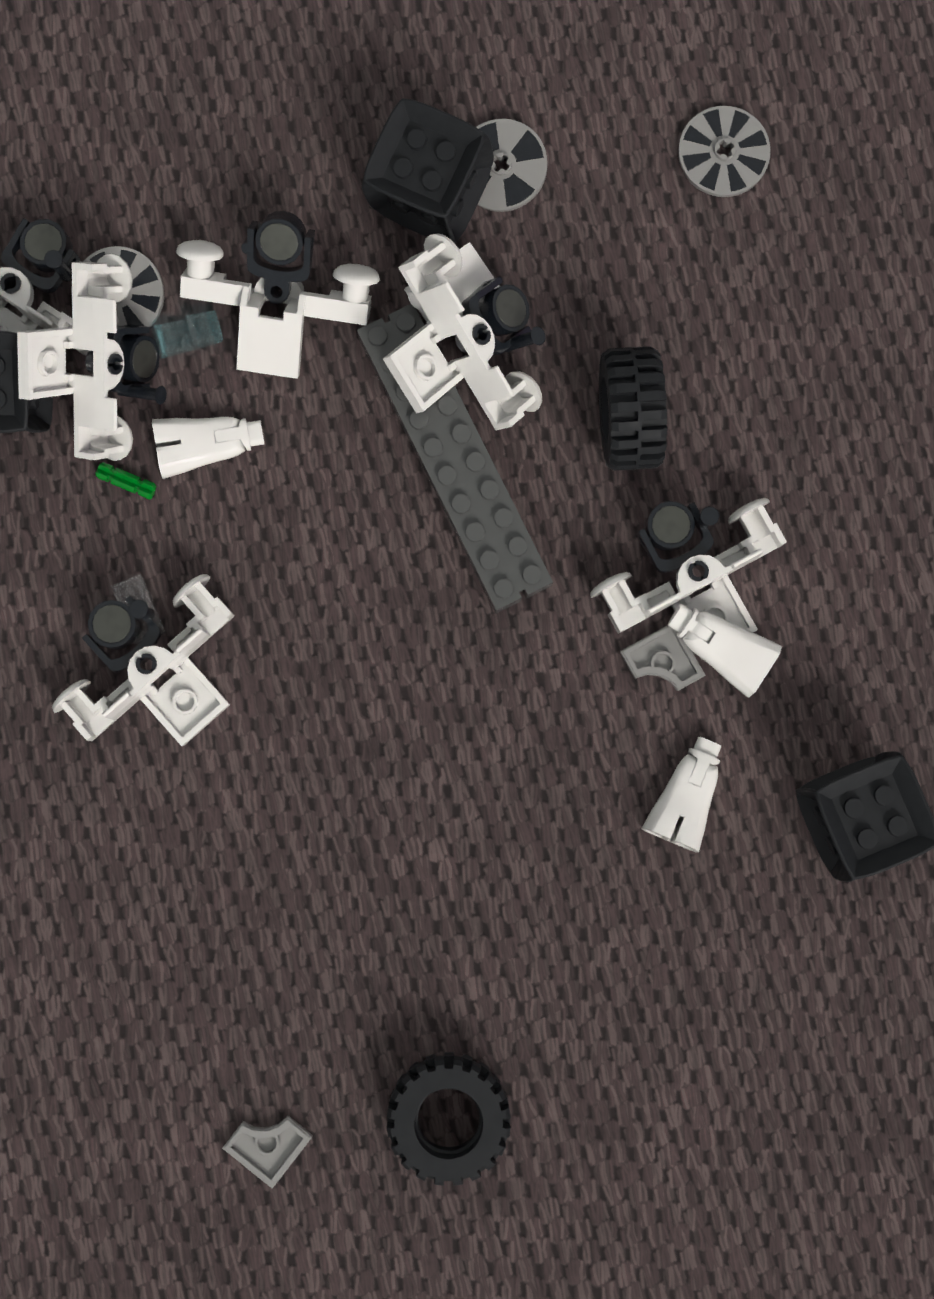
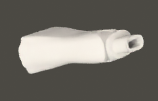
(196, 442)
(731, 650)
(687, 798)

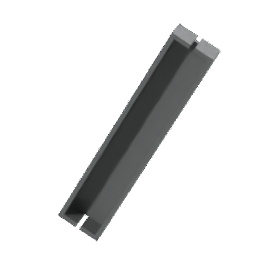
(461, 475)

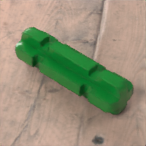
(126, 480)

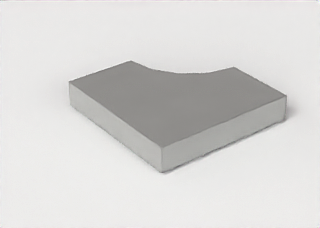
(663, 656)
(268, 1149)

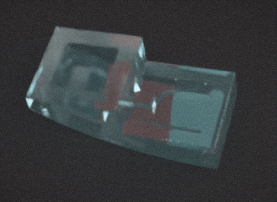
(188, 334)

